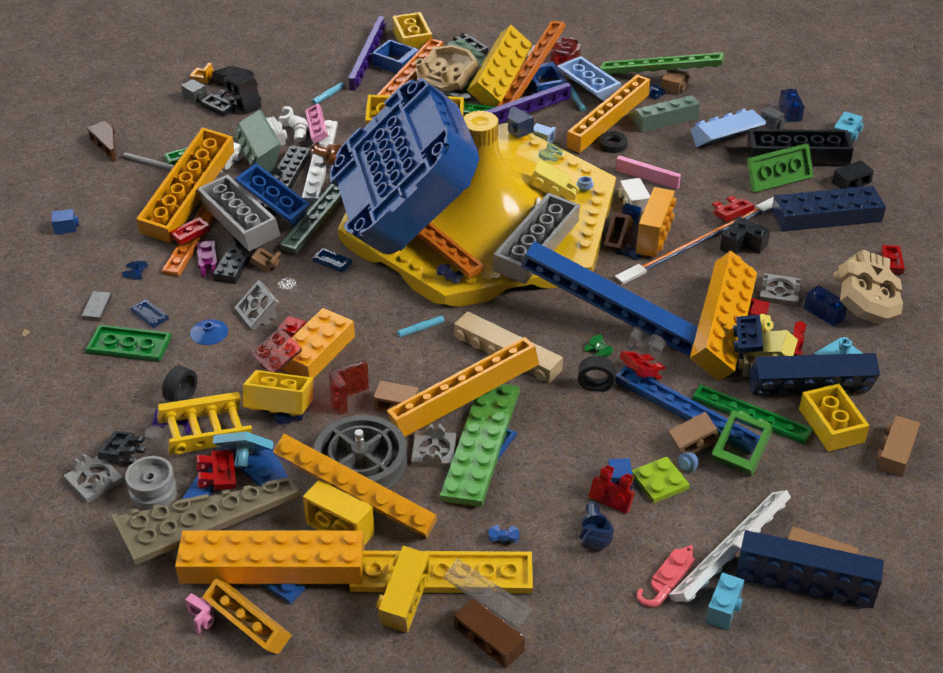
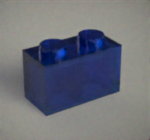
(791, 105)
(825, 305)

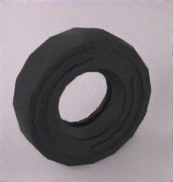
(614, 136)

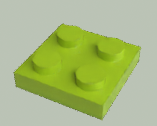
(660, 479)

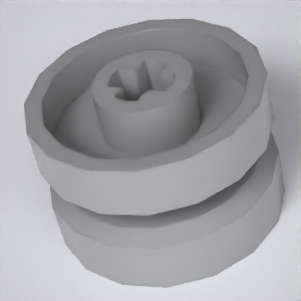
(151, 482)

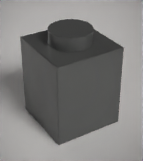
(193, 91)

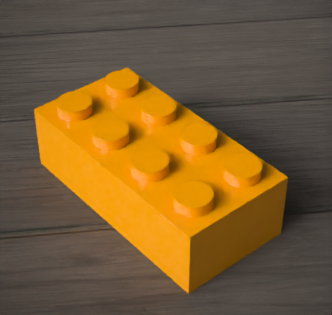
(656, 222)
(320, 342)

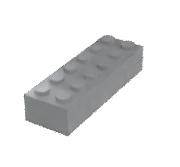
(239, 212)
(546, 225)

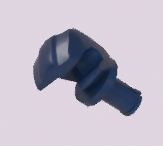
(596, 530)

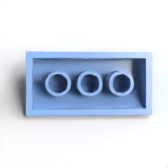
(590, 77)
(726, 127)

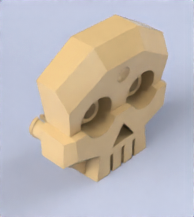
(447, 67)
(870, 287)

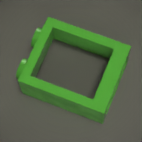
(735, 461)

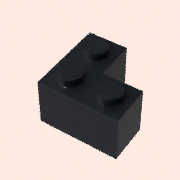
(245, 91)
(744, 234)

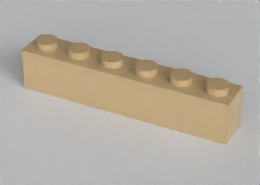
(492, 338)

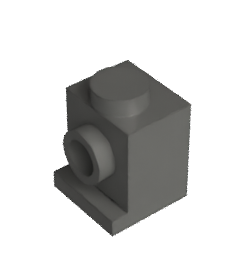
(773, 118)

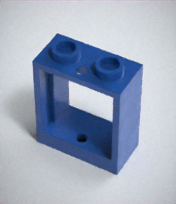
(381, 59)
(546, 70)

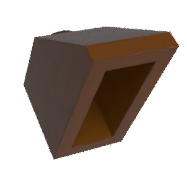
(619, 231)

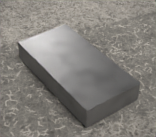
(96, 306)

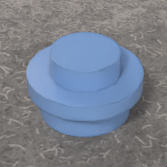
(585, 183)
(688, 461)

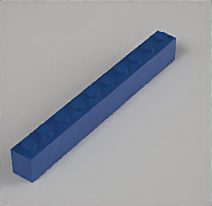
(609, 297)

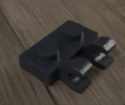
(219, 103)
(121, 445)

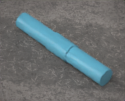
(328, 93)
(577, 99)
(420, 326)

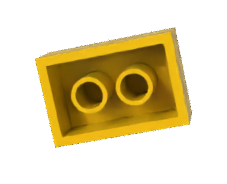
(411, 30)
(278, 392)
(833, 417)
(337, 511)
(404, 589)

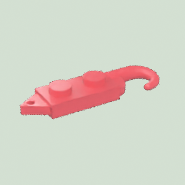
(668, 576)

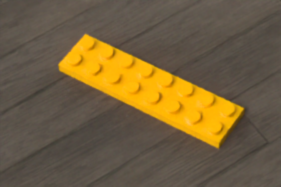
(506, 569)

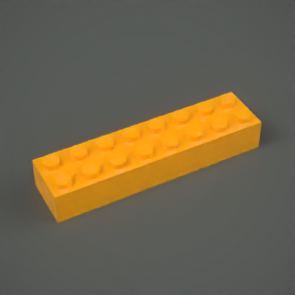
(179, 192)
(726, 299)
(271, 557)

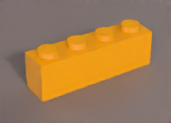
(247, 616)

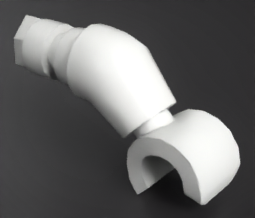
(298, 123)

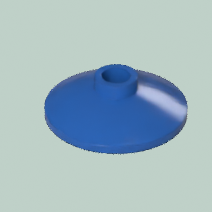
(209, 332)

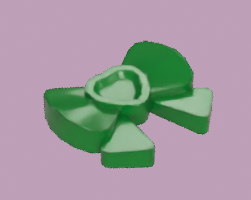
(601, 347)

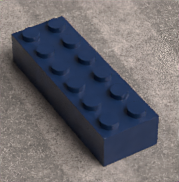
(828, 208)
(809, 372)
(810, 569)

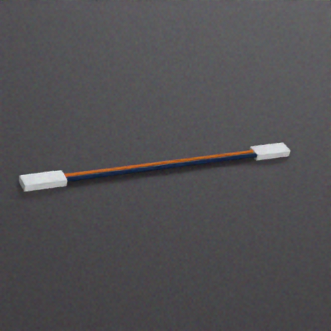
(639, 270)

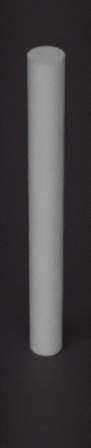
(147, 161)

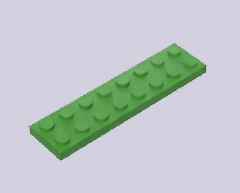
(480, 447)

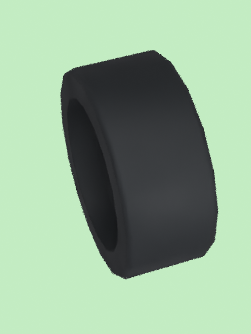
(596, 363)
(172, 381)

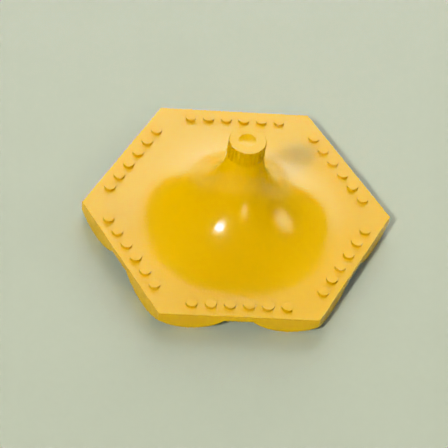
(491, 212)

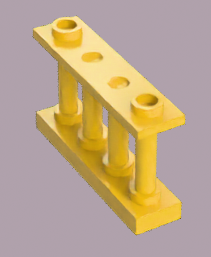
(195, 408)

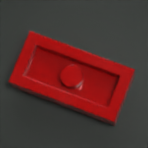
(189, 231)
(896, 260)

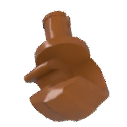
(327, 153)

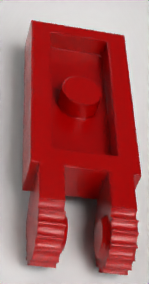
(798, 333)

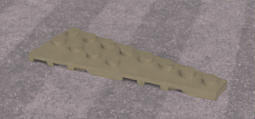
(160, 529)

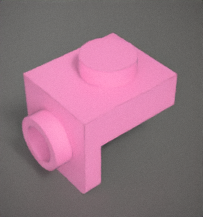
(202, 611)

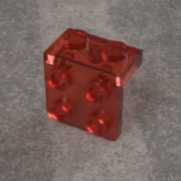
(276, 351)
(347, 382)

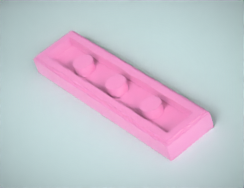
(316, 123)
(648, 172)

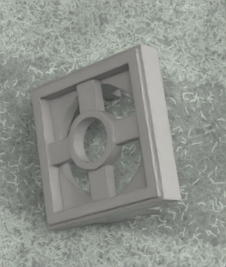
(788, 300)
(249, 301)
(435, 459)
(99, 487)

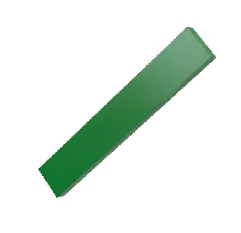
(726, 403)

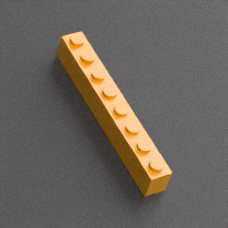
(607, 113)
(464, 386)
(360, 487)

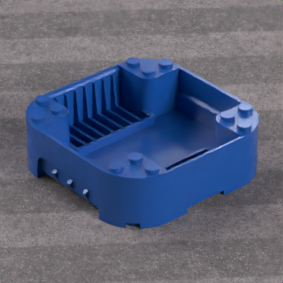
(404, 166)

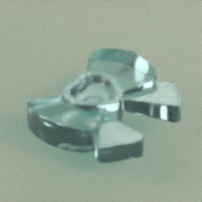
(548, 153)

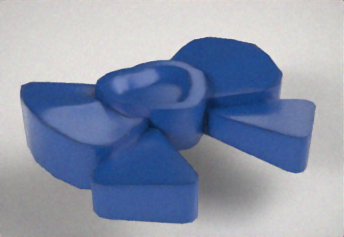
(496, 534)

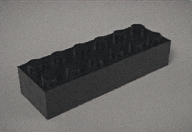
(825, 146)

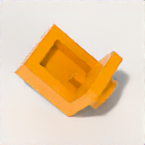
(203, 75)

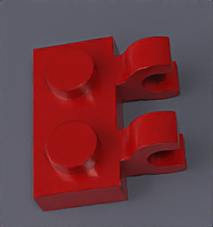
(733, 210)
(640, 364)
(222, 470)
(611, 494)

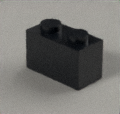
(853, 175)

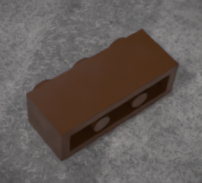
(489, 633)

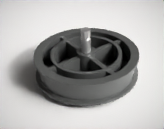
(366, 446)

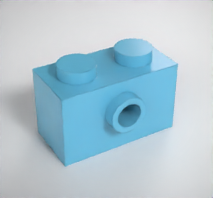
(852, 123)
(725, 601)

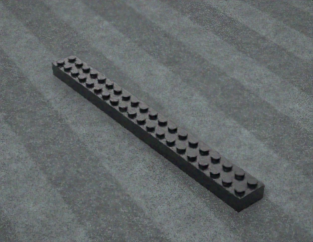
(237, 255)

